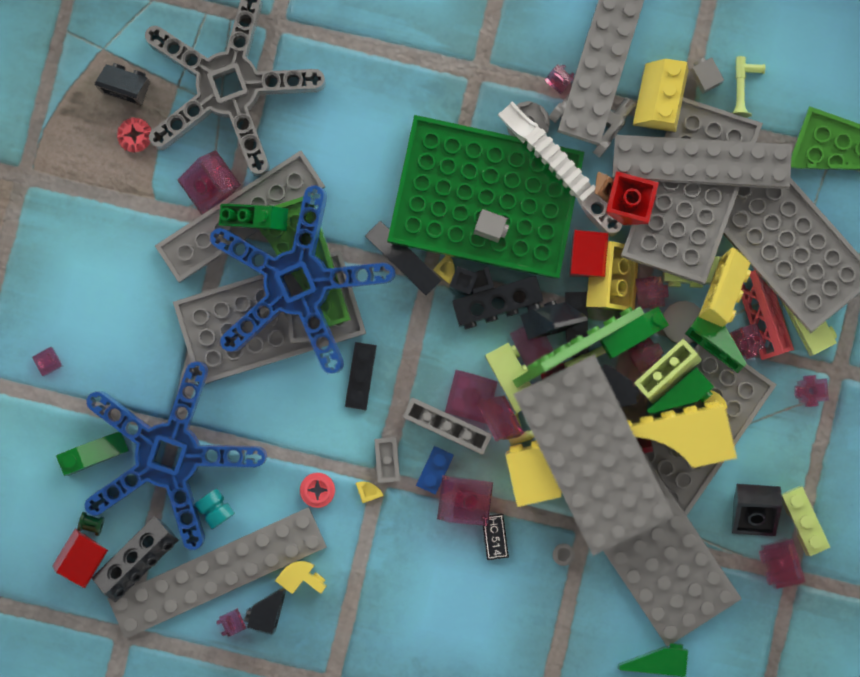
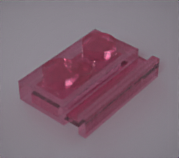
(530, 349)
(500, 418)

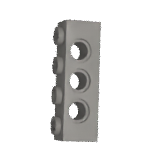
(447, 426)

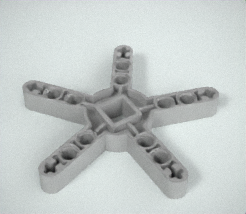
(233, 106)

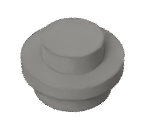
(563, 554)

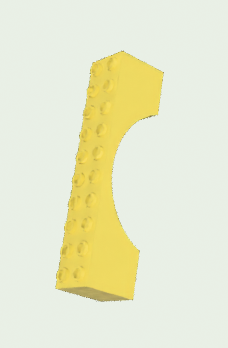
(696, 433)

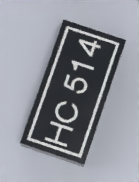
(495, 538)

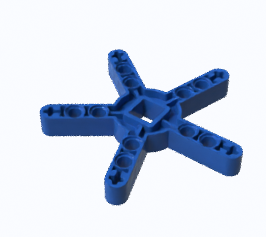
(278, 296)
(148, 442)

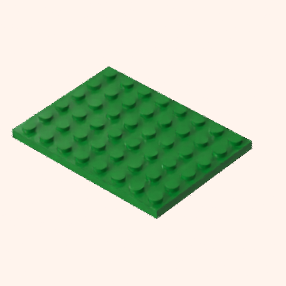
(464, 169)

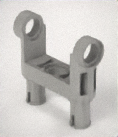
(615, 122)

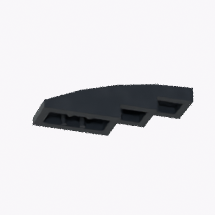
(403, 259)

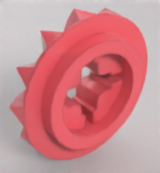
(142, 140)
(310, 497)

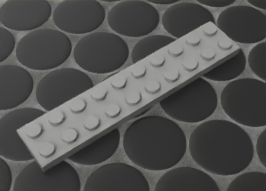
(218, 572)

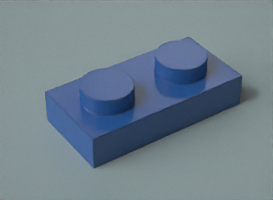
(434, 470)

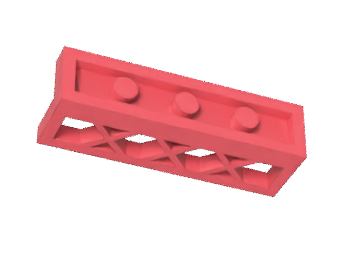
(768, 311)

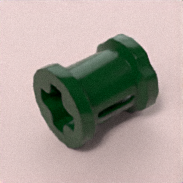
(90, 523)

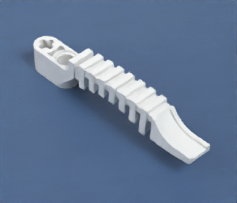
(580, 187)

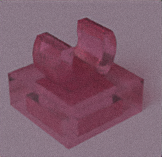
(559, 78)
(47, 361)
(231, 622)

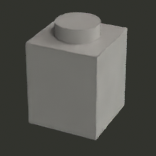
(706, 74)
(491, 226)

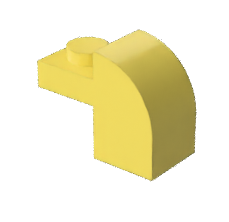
(296, 573)

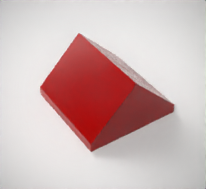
(631, 199)
(588, 254)
(79, 558)

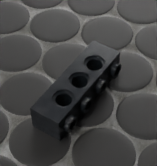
(528, 286)
(135, 559)

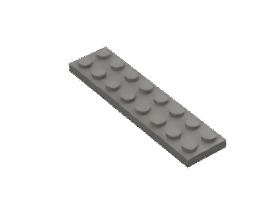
(600, 69)
(704, 161)
(191, 246)

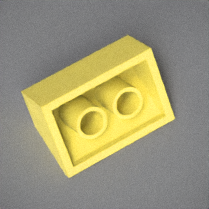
(661, 94)
(618, 287)
(725, 288)

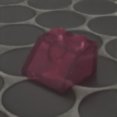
(208, 181)
(466, 392)
(465, 500)
(782, 563)

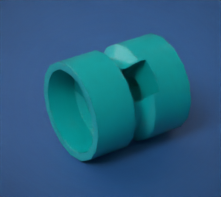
(214, 508)

